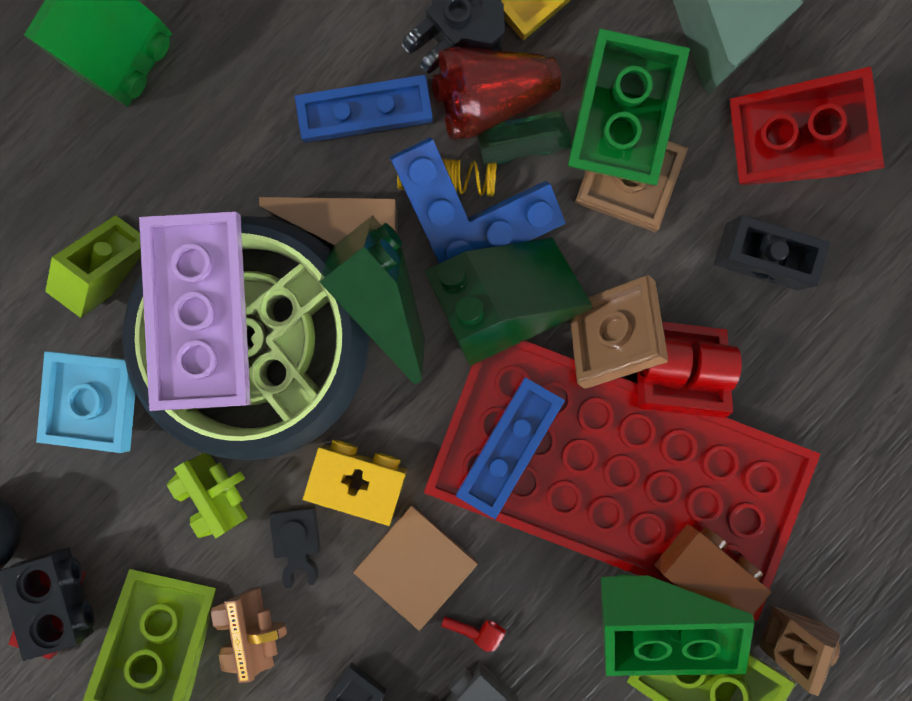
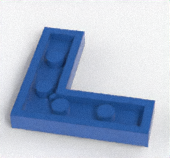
(443, 216)

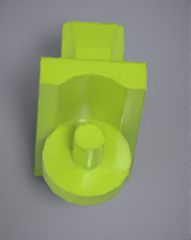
(211, 493)

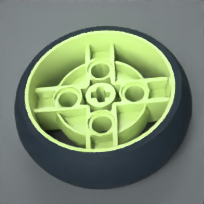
(298, 399)

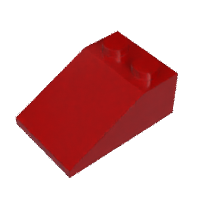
(808, 130)

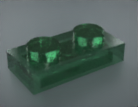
(524, 137)

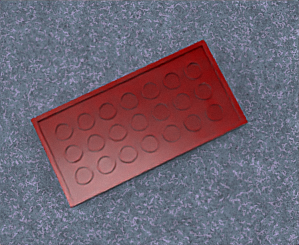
(625, 476)

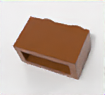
(700, 566)

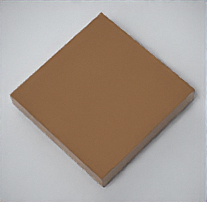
(631, 200)
(619, 333)
(415, 567)

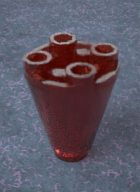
(490, 87)

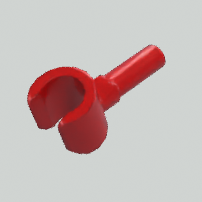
(486, 638)

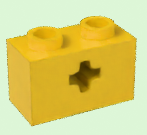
(332, 489)

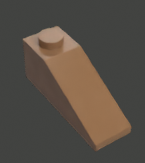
(330, 217)
(801, 647)

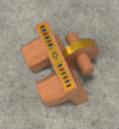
(250, 633)

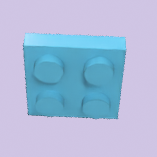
(85, 402)

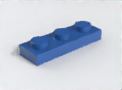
(363, 109)
(509, 448)

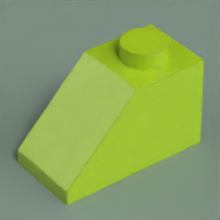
(93, 266)

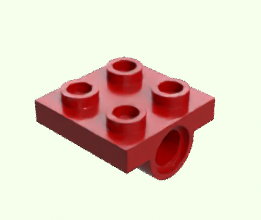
(697, 374)

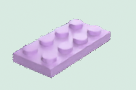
(194, 311)

